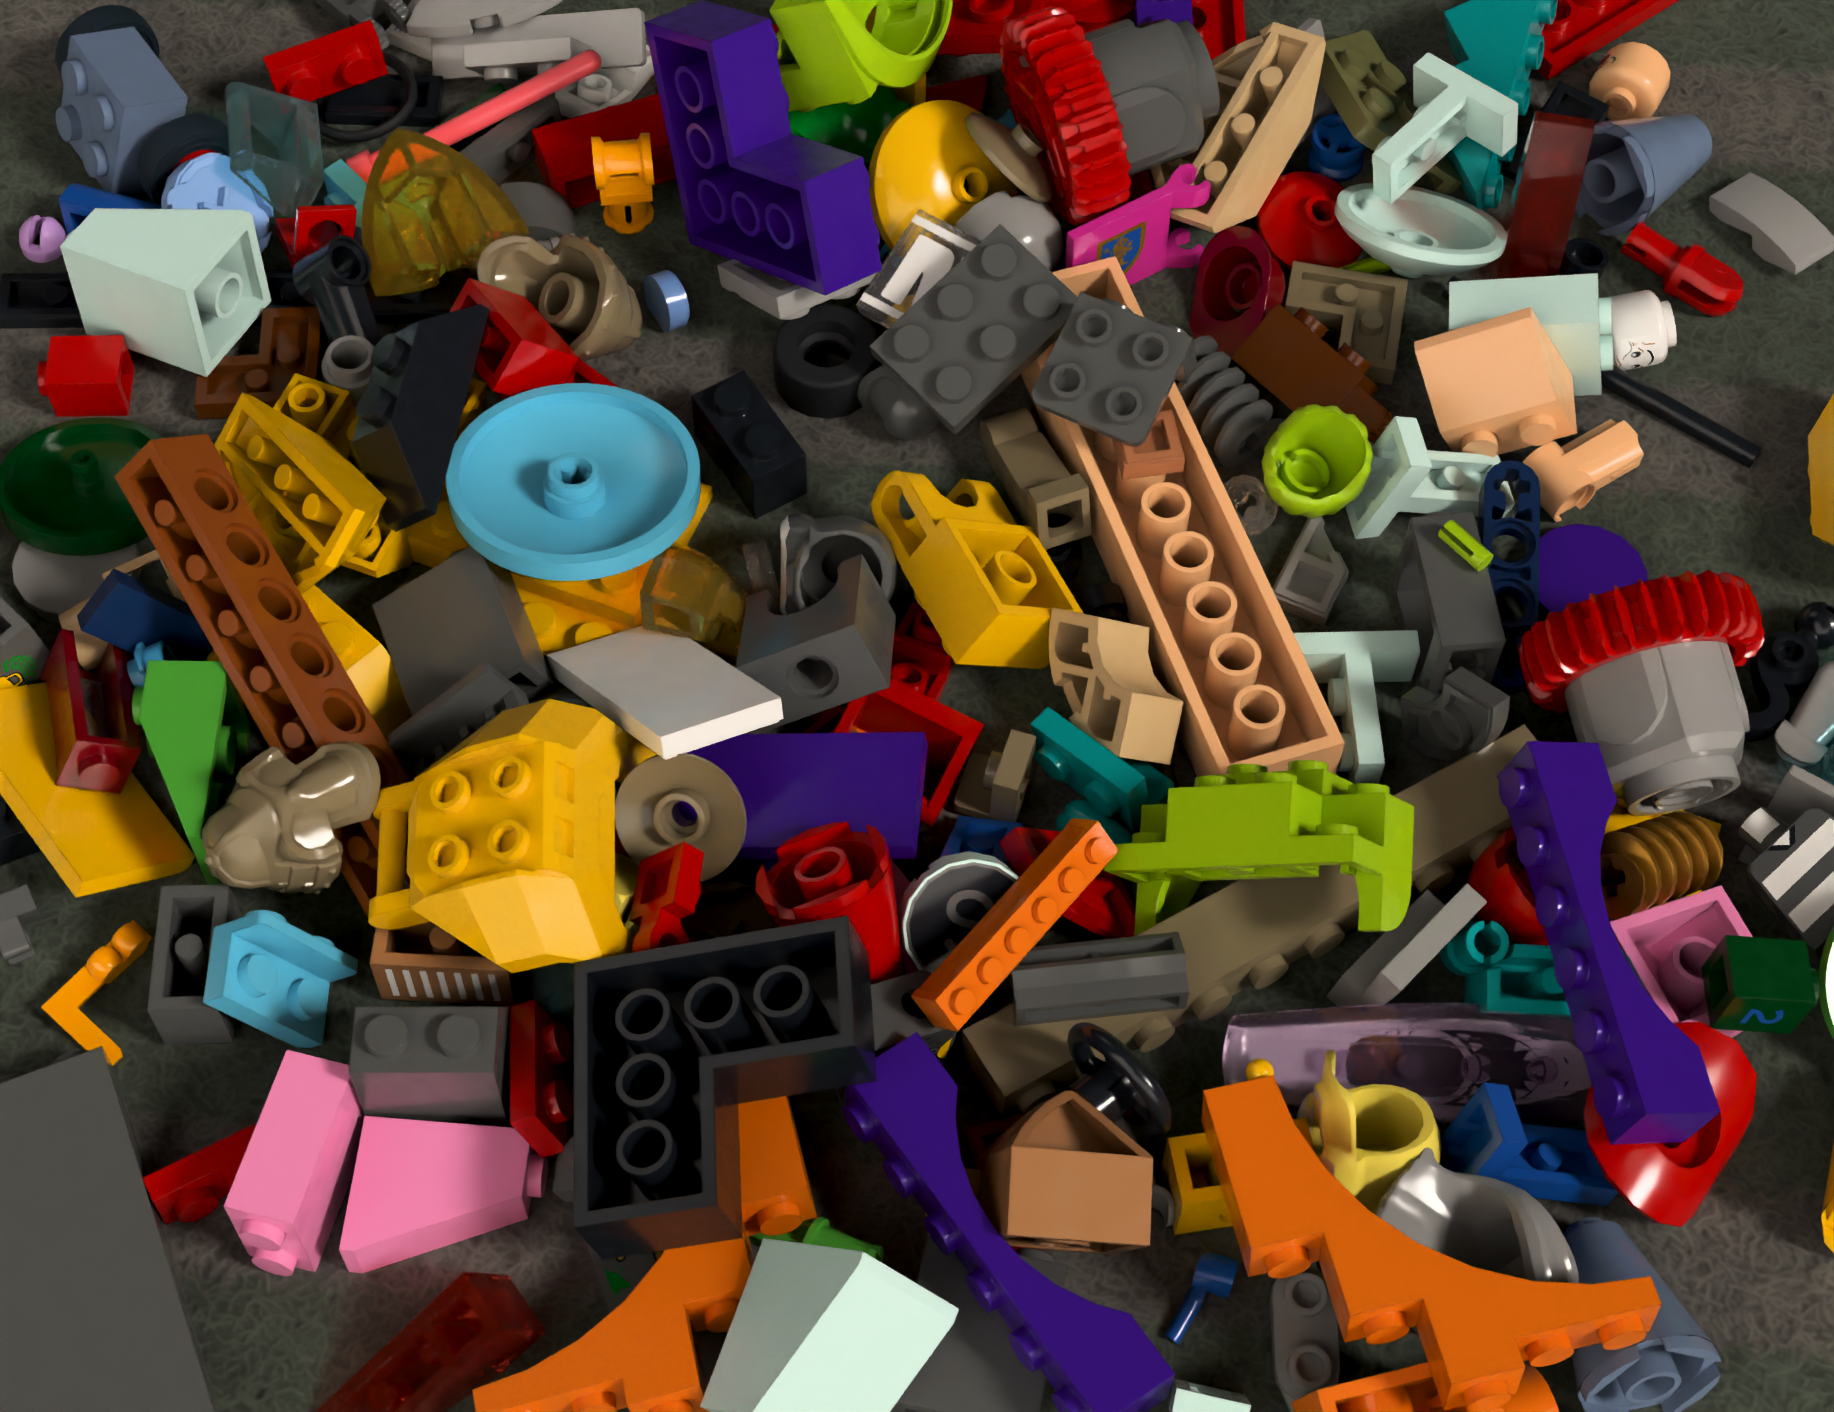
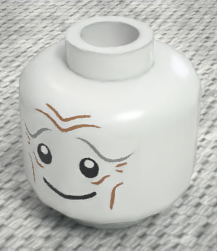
(1641, 329)

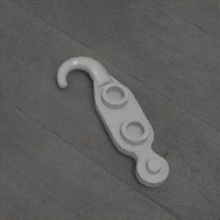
(1303, 1335)

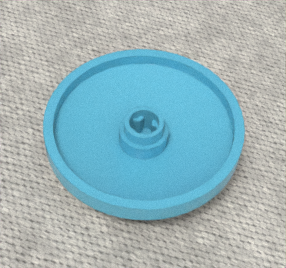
(573, 481)

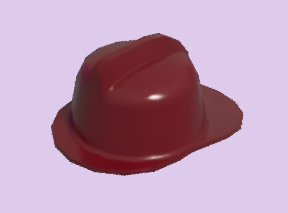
(1236, 274)

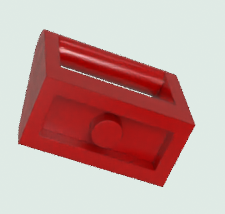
(948, 733)

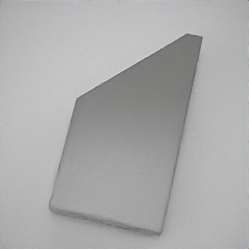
(1311, 575)

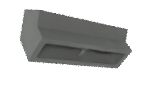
(1100, 979)

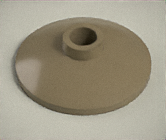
(1012, 153)
(650, 817)

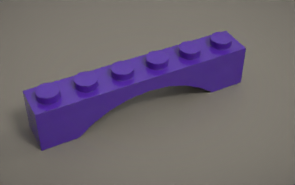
(1640, 1064)
(1085, 1350)

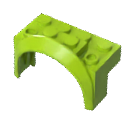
(835, 60)

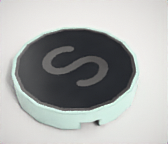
(949, 903)

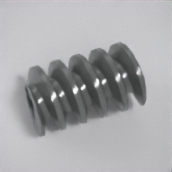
(1225, 408)

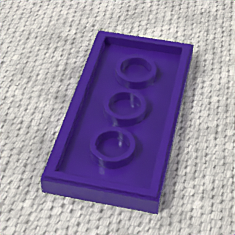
(823, 779)

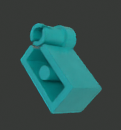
(1504, 976)

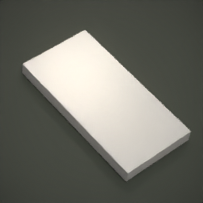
(665, 690)

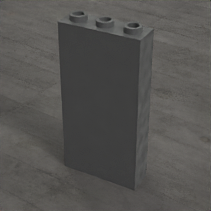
(84, 1258)

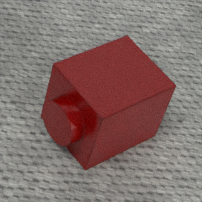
(87, 376)

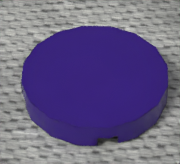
(1582, 562)

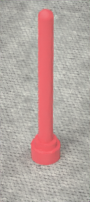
(498, 106)

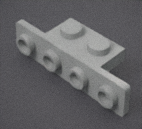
(540, 44)

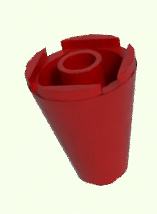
(837, 875)

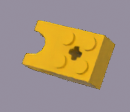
(973, 570)

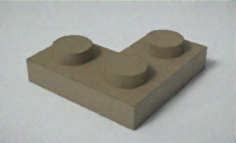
(1358, 303)

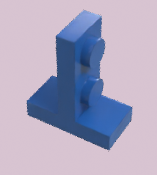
(1535, 1158)

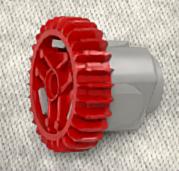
(1653, 683)

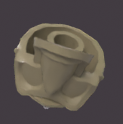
(572, 289)
(284, 817)

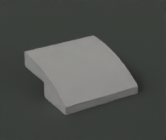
(1406, 949)

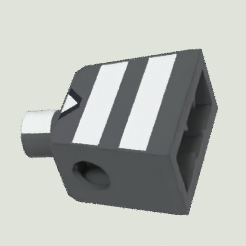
(1794, 873)

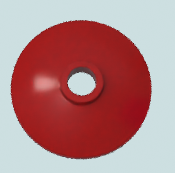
(1295, 232)

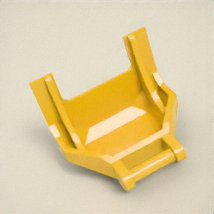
(513, 839)

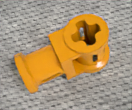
(624, 179)

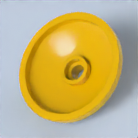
(924, 167)

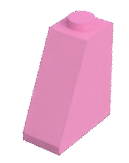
(434, 1186)

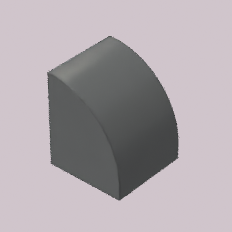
(542, 209)

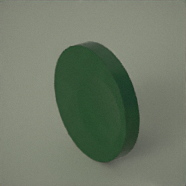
(63, 487)

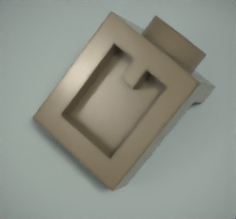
(997, 783)

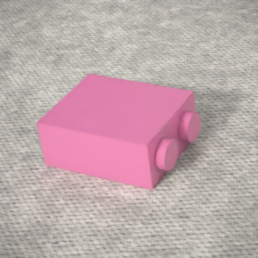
(297, 1165)

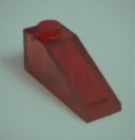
(1545, 195)
(446, 1350)

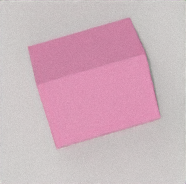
(1672, 944)

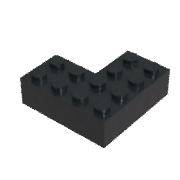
(673, 1049)

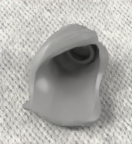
(1477, 1222)

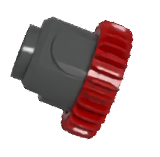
(1106, 101)

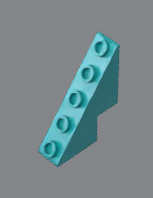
(1498, 47)

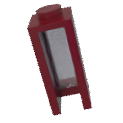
(91, 718)

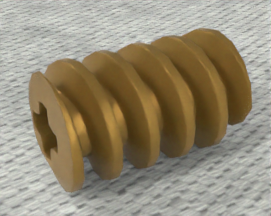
(1658, 862)

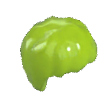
(1317, 461)

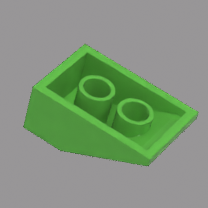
(197, 737)

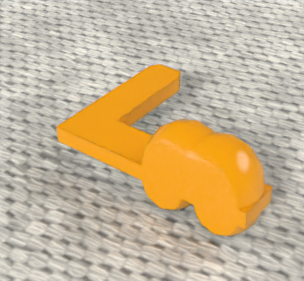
(101, 969)

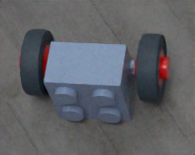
(125, 106)

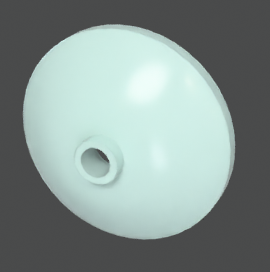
(1420, 231)

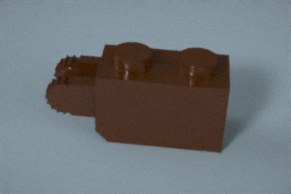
(1304, 370)

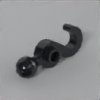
(1787, 666)

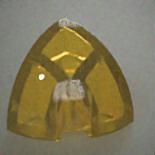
(429, 213)
(694, 599)

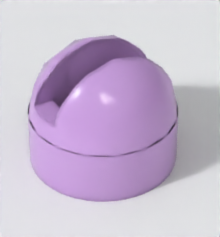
(51, 237)

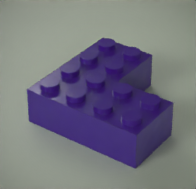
(738, 168)

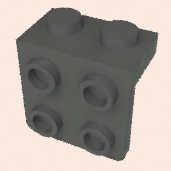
(1113, 369)

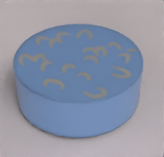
(666, 300)

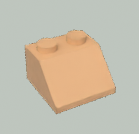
(1497, 385)

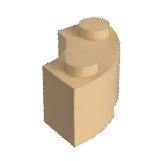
(1113, 685)

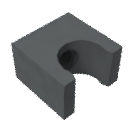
(845, 629)

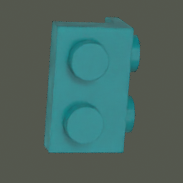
(1108, 782)

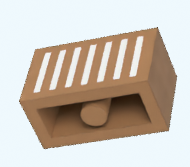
(437, 967)

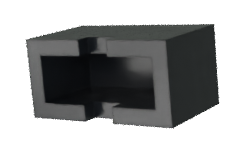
(749, 444)

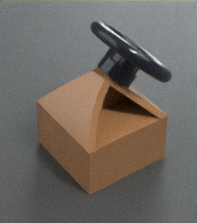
(1065, 1168)

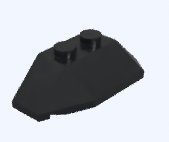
(415, 411)

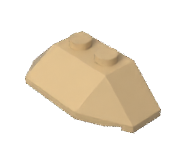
(1262, 115)

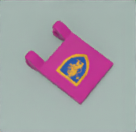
(1140, 230)

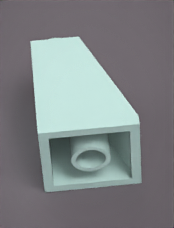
(168, 280)
(824, 1334)

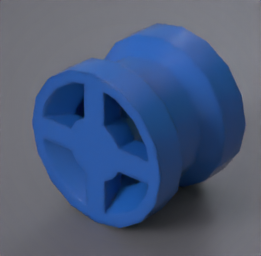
(1323, 157)

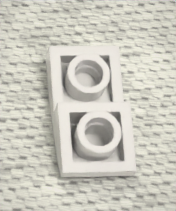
(604, 89)

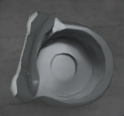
(817, 547)

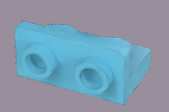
(274, 976)

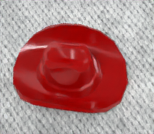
(1674, 1178)

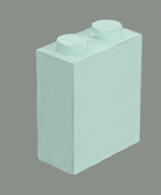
(1565, 308)

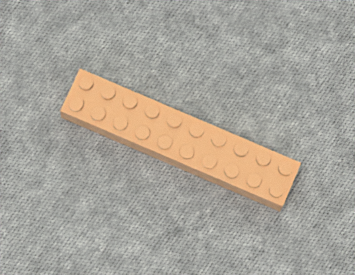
(1196, 585)

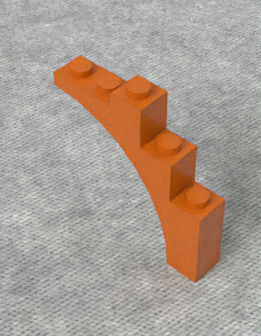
(1382, 1282)
(648, 1345)

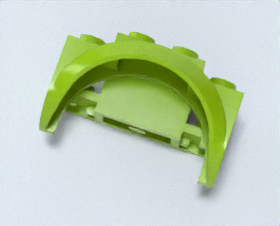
(1271, 828)

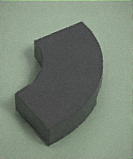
(1456, 721)

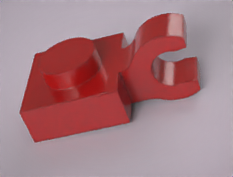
(665, 893)

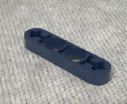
(1518, 577)

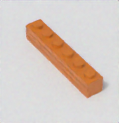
(1015, 924)

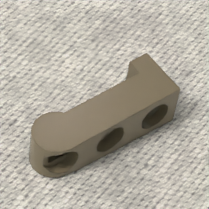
(1036, 477)

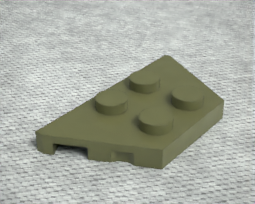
(1373, 97)

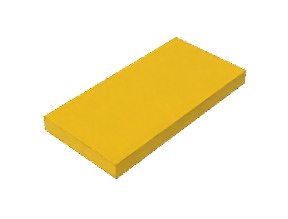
(87, 835)

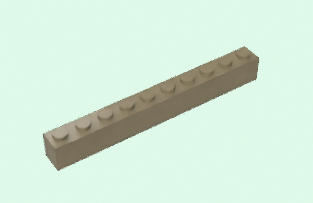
(1254, 933)

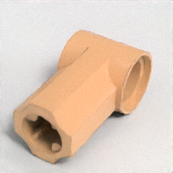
(1579, 468)

